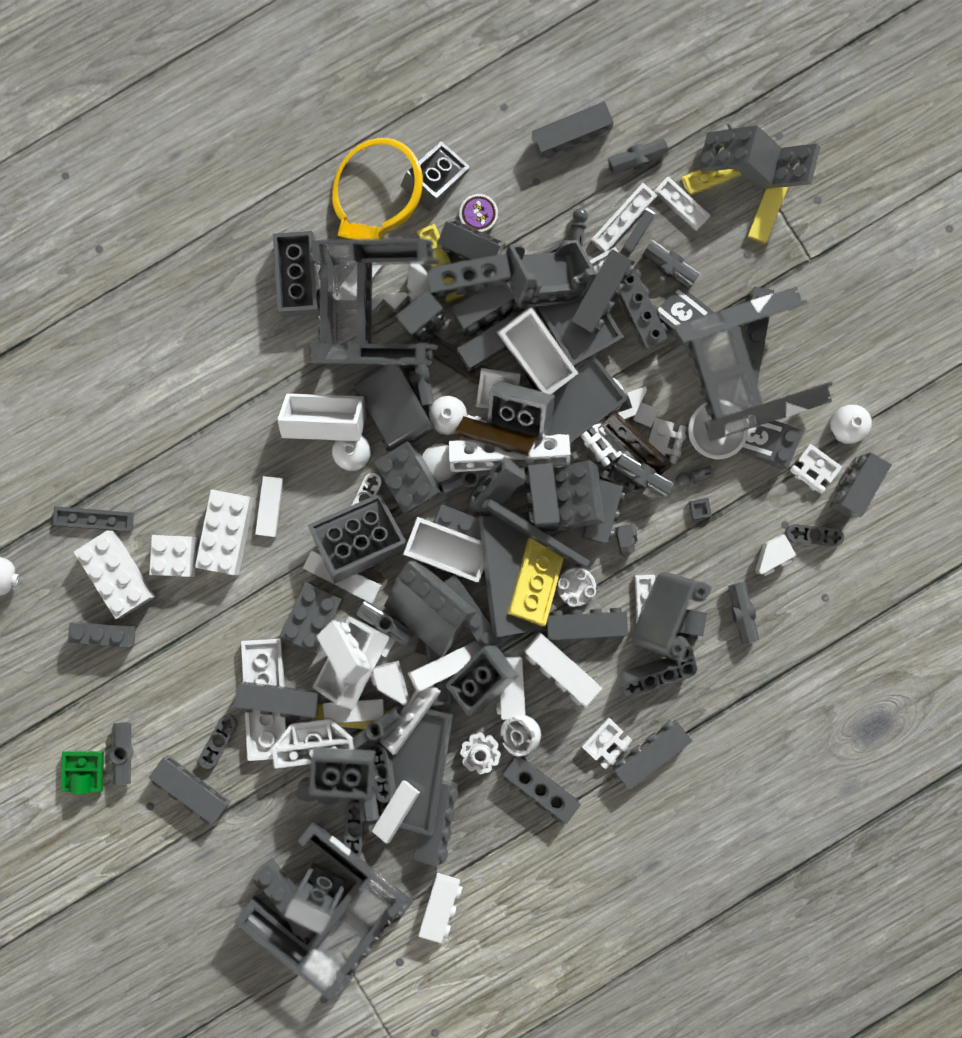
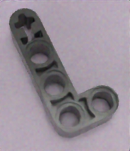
(658, 672)

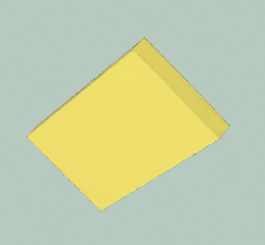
(535, 583)

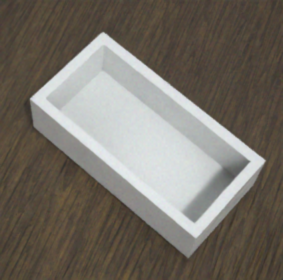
(537, 352)
(322, 417)
(224, 532)
(446, 549)
(114, 574)
(371, 644)
(560, 667)

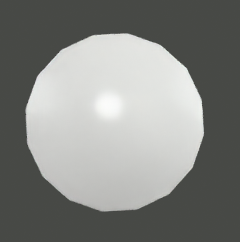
(438, 461)
(576, 587)

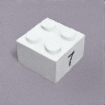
(173, 555)

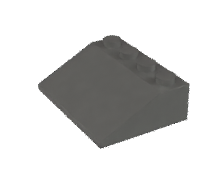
(357, 538)
(428, 607)

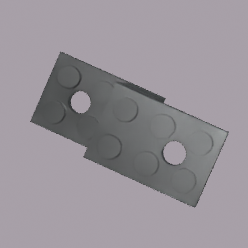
(759, 157)

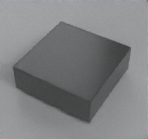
(699, 509)

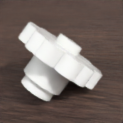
(480, 753)

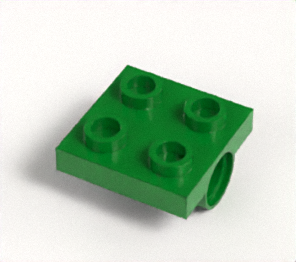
(82, 771)

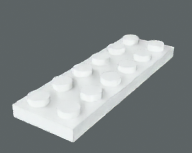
(264, 665)

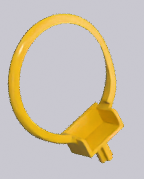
(359, 231)

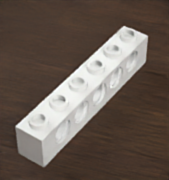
(481, 459)

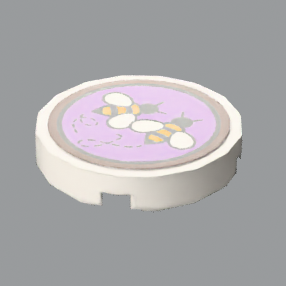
(479, 212)

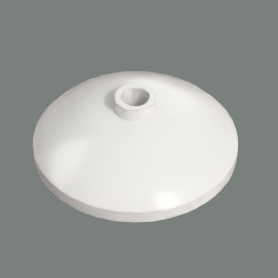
(716, 449)

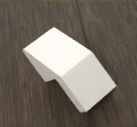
(393, 300)
(634, 400)

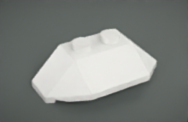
(299, 740)

